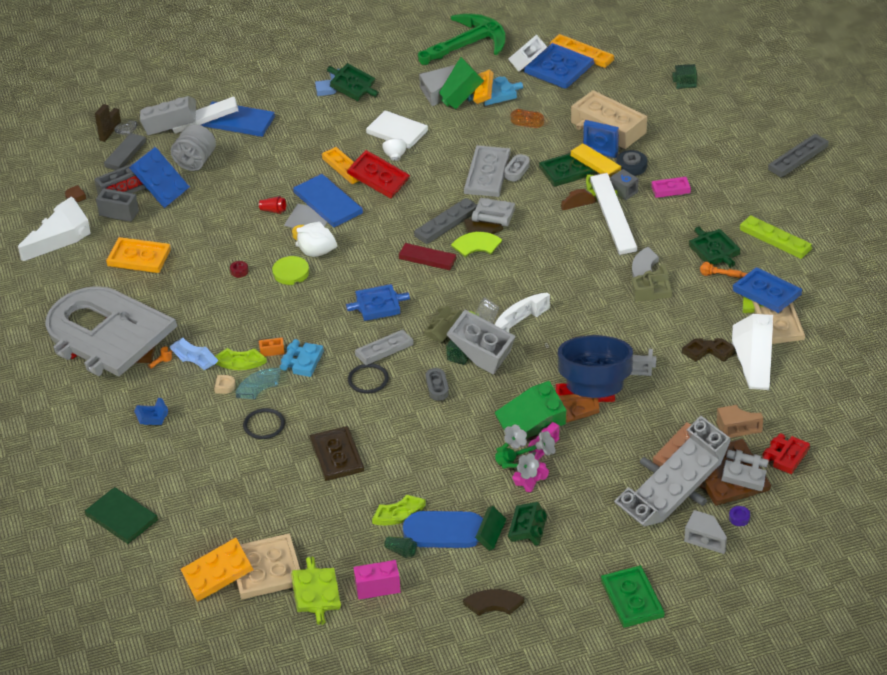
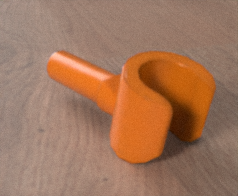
(165, 356)

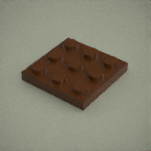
(725, 492)

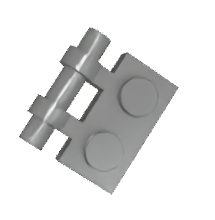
(744, 475)

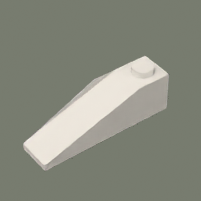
(61, 229)
(753, 347)

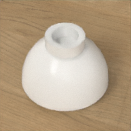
(394, 148)

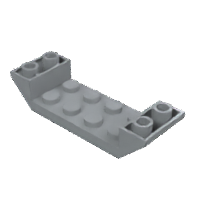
(677, 476)

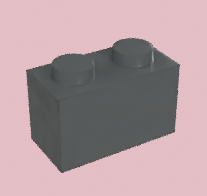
(117, 204)

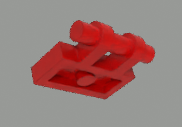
(790, 455)

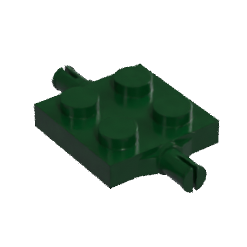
(352, 82)
(714, 247)

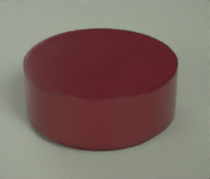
(239, 269)

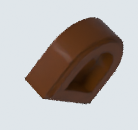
(75, 192)

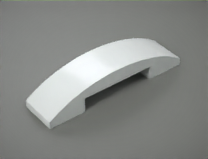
(532, 305)

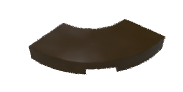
(493, 600)

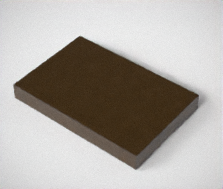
(336, 453)

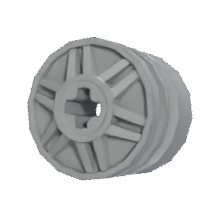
(193, 147)

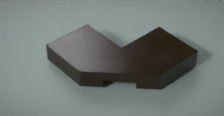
(699, 348)

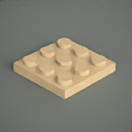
(272, 565)

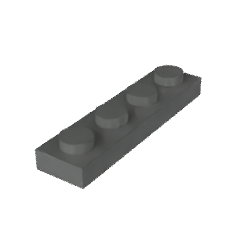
(798, 155)
(445, 221)

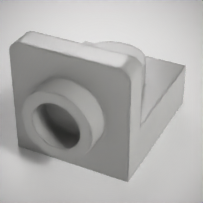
(643, 364)

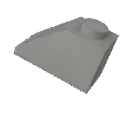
(705, 532)

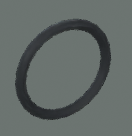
(371, 390)
(263, 436)

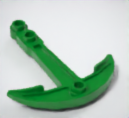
(484, 28)

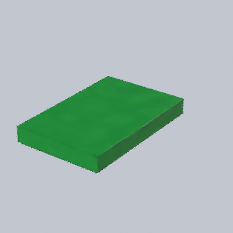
(632, 596)

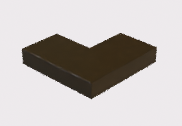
(106, 121)

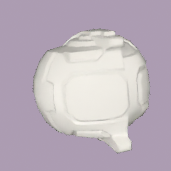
(315, 239)

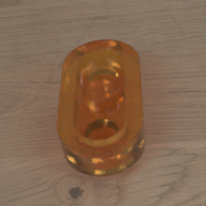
(527, 118)

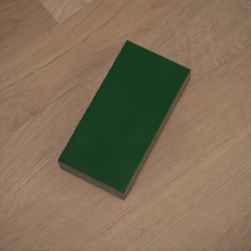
(490, 528)

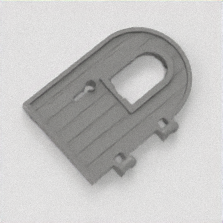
(115, 341)

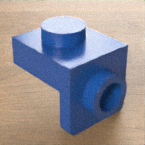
(152, 414)

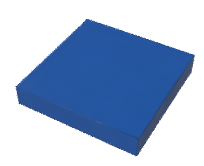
(601, 138)

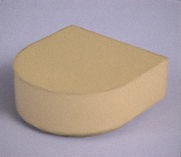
(225, 384)

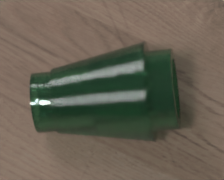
(401, 545)

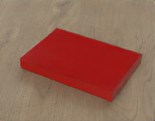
(378, 174)

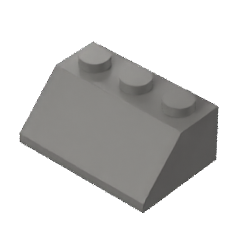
(168, 115)

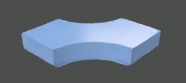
(197, 355)

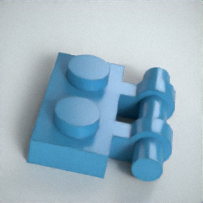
(307, 358)

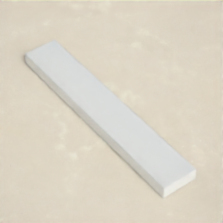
(613, 214)

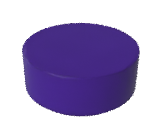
(739, 516)

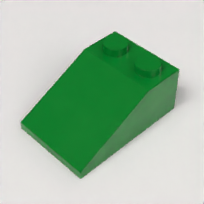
(533, 410)

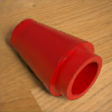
(274, 205)

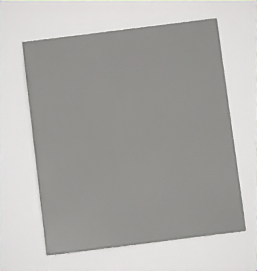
(303, 215)

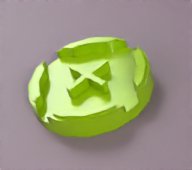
(290, 270)

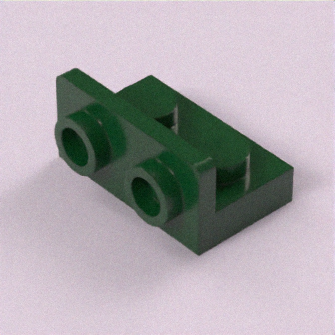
(528, 523)

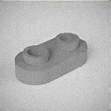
(517, 167)

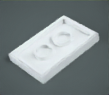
(393, 126)

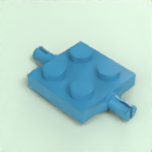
(501, 91)

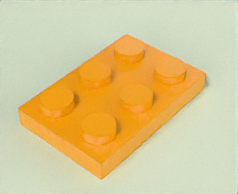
(138, 255)
(217, 569)

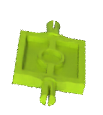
(315, 590)

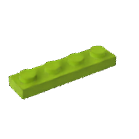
(775, 237)

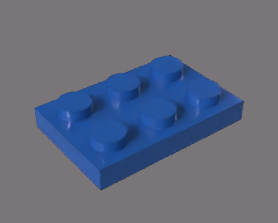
(159, 177)
(767, 290)

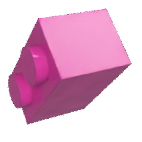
(377, 579)

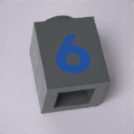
(625, 184)

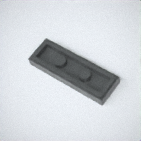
(125, 151)

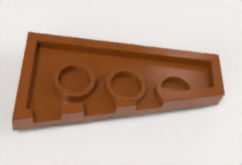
(579, 406)

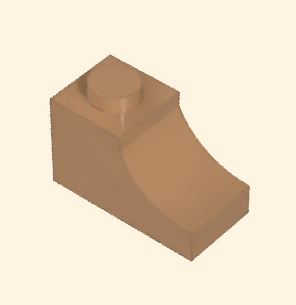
(737, 422)

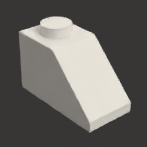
(527, 53)

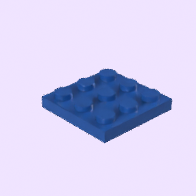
(559, 65)

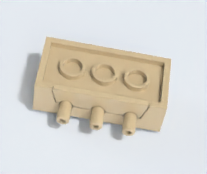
(608, 111)

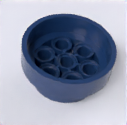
(595, 365)

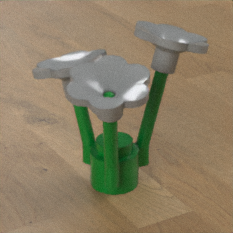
(527, 463)

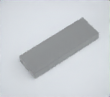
(384, 347)

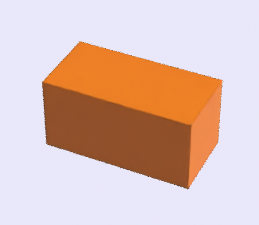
(271, 347)

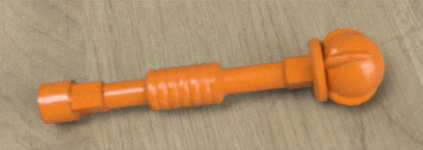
(707, 268)

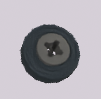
(632, 162)

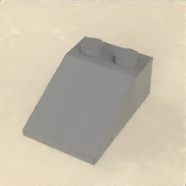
(481, 341)

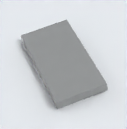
(487, 171)

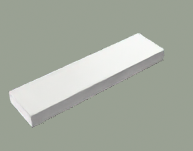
(212, 112)

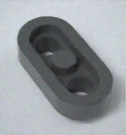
(437, 384)

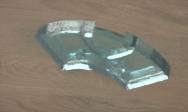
(257, 382)

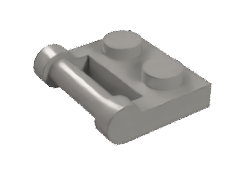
(494, 211)

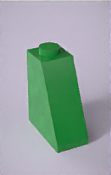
(460, 84)

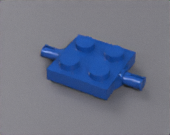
(377, 302)

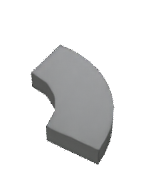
(644, 262)

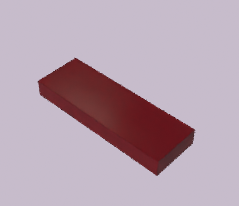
(427, 256)

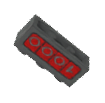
(119, 180)

